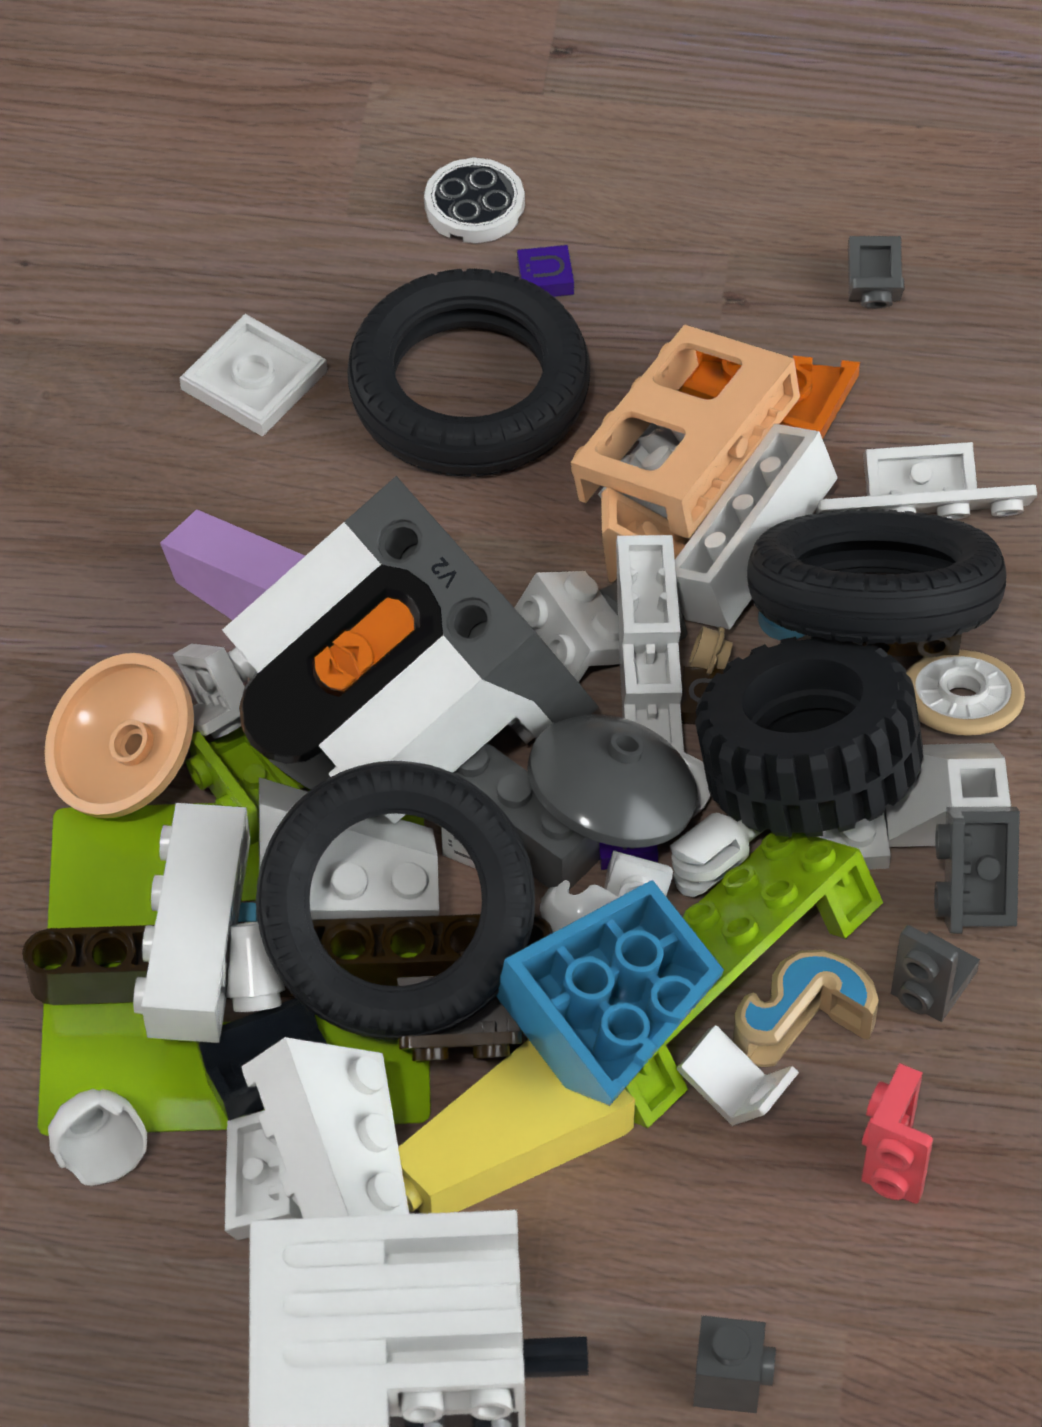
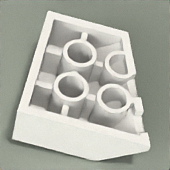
(368, 868)

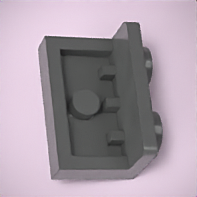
(979, 867)

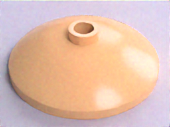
(119, 735)

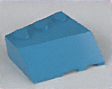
(608, 990)

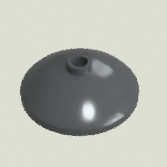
(612, 780)

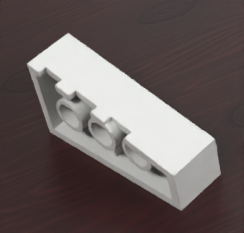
(331, 1127)

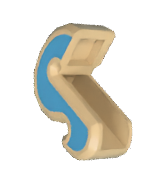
(798, 990)

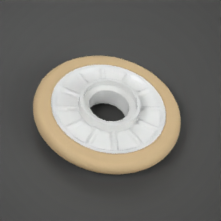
(994, 705)

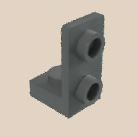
(930, 973)

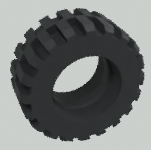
(809, 736)

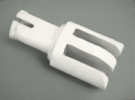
(709, 852)

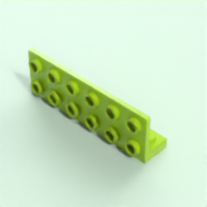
(747, 916)

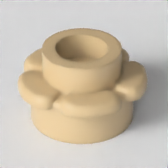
(710, 650)

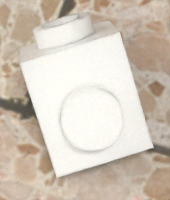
(630, 872)

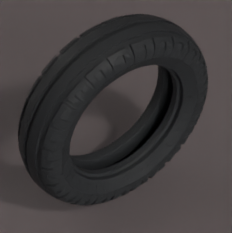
(475, 443)
(876, 576)
(285, 899)

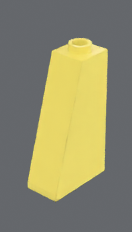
(505, 1133)

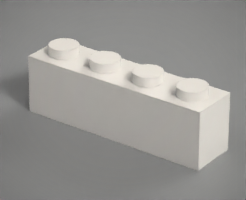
(776, 484)
(192, 934)

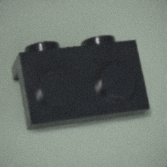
(245, 1040)

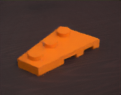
(820, 388)

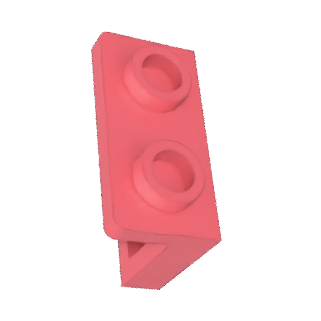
(895, 1151)

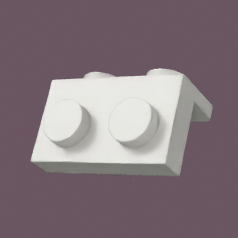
(572, 619)
(216, 686)

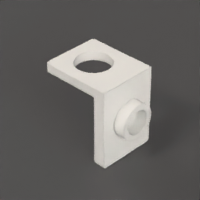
(731, 1079)

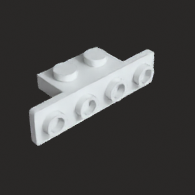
(930, 481)

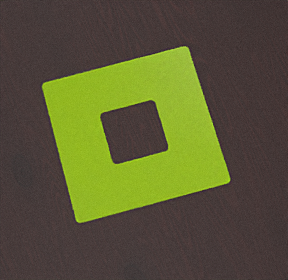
(105, 879)

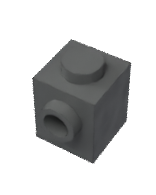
(732, 1364)

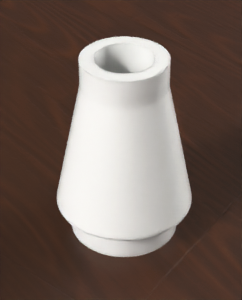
(251, 976)

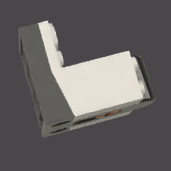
(391, 653)

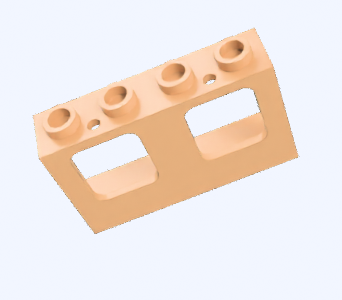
(717, 431)

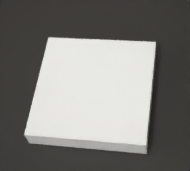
(253, 374)

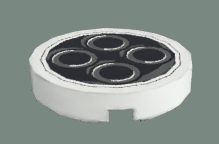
(474, 200)

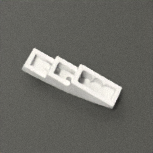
(649, 634)

